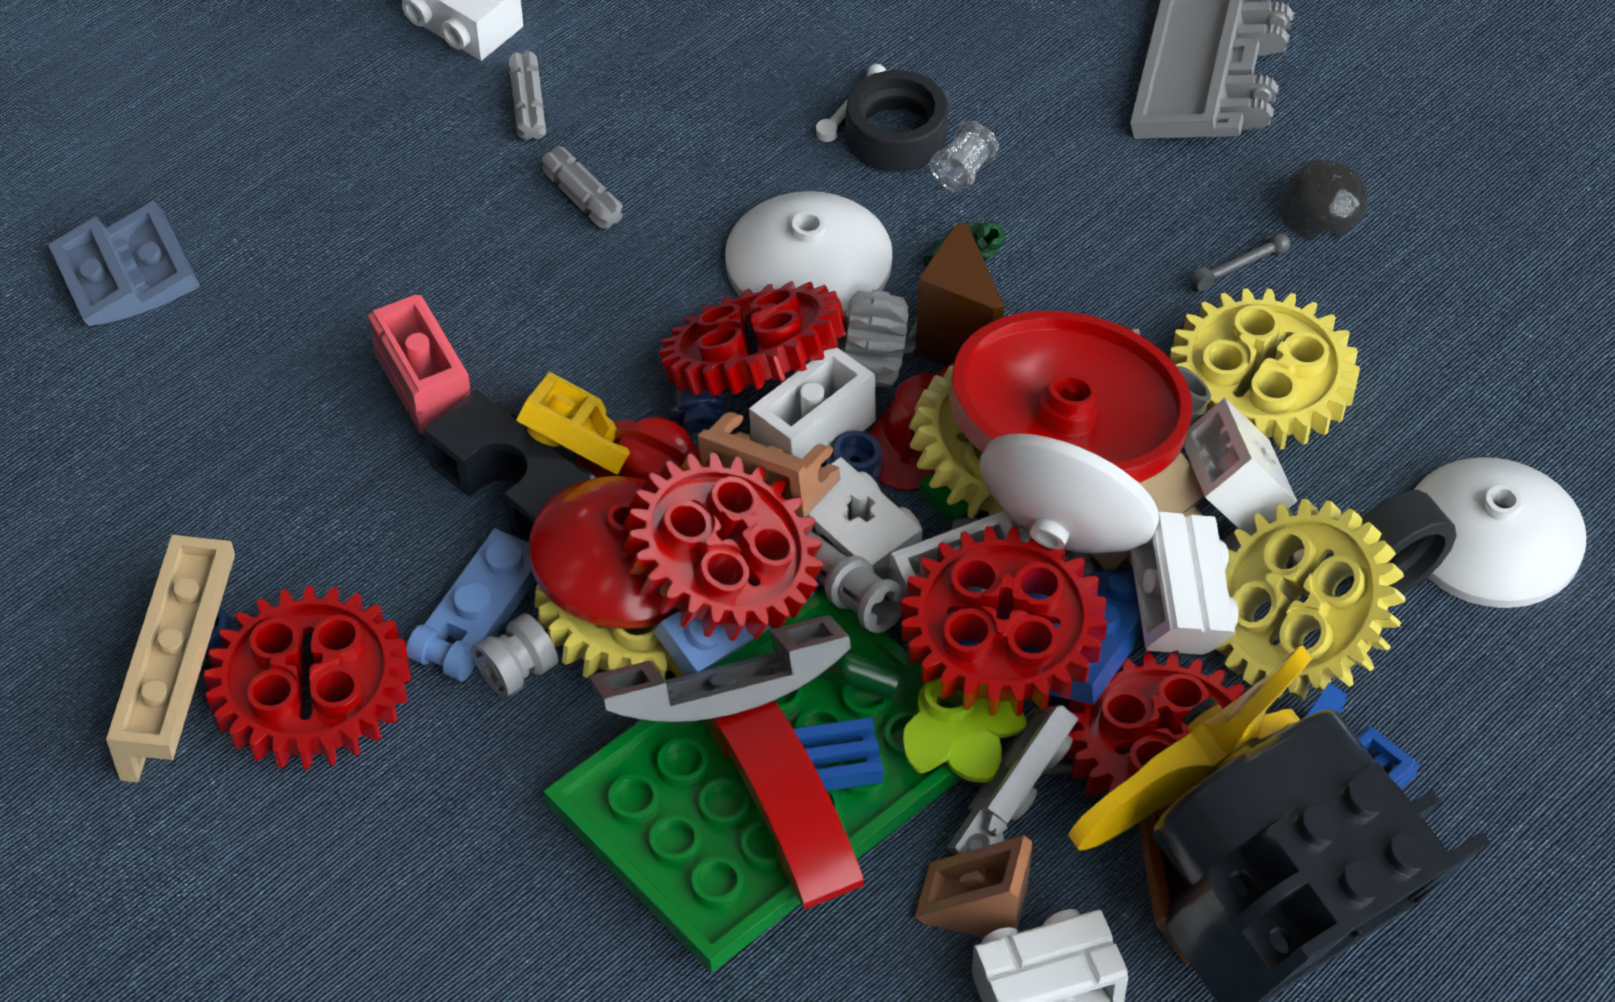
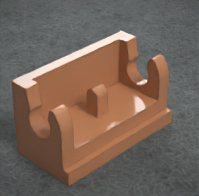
(802, 476)

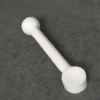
(827, 128)

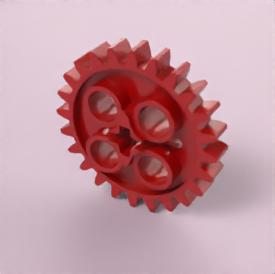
(789, 329)
(726, 531)
(997, 665)
(250, 677)
(1138, 718)

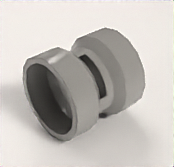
(513, 656)

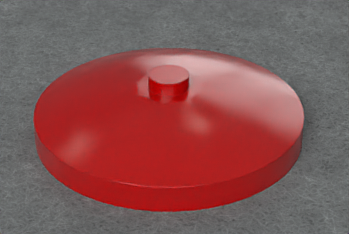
(1075, 384)

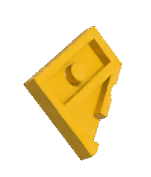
(575, 419)

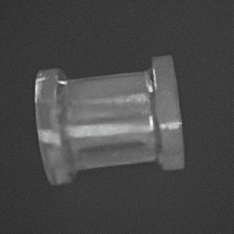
(958, 163)

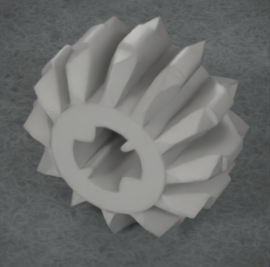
(876, 333)

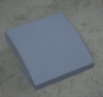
(123, 266)

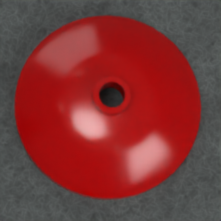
(581, 557)

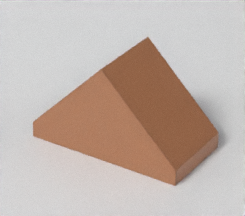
(977, 888)

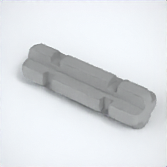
(527, 95)
(582, 187)

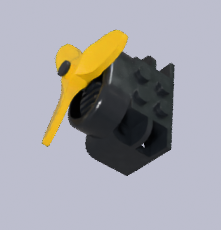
(1280, 839)

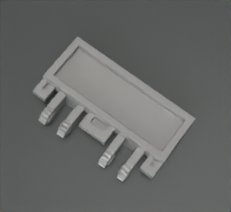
(1203, 68)

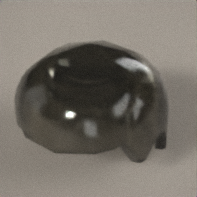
(1323, 199)

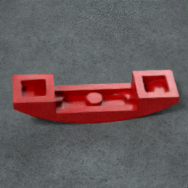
(791, 801)

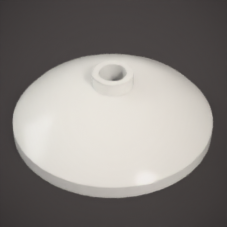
(809, 240)
(1067, 495)
(1507, 552)

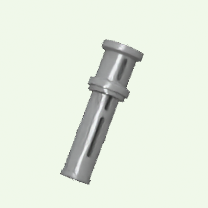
(854, 585)

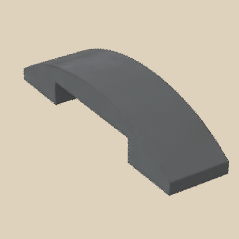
(799, 656)

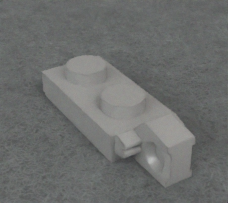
(1012, 789)

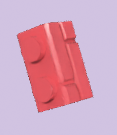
(418, 359)

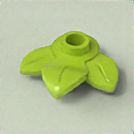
(958, 736)

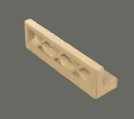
(169, 653)

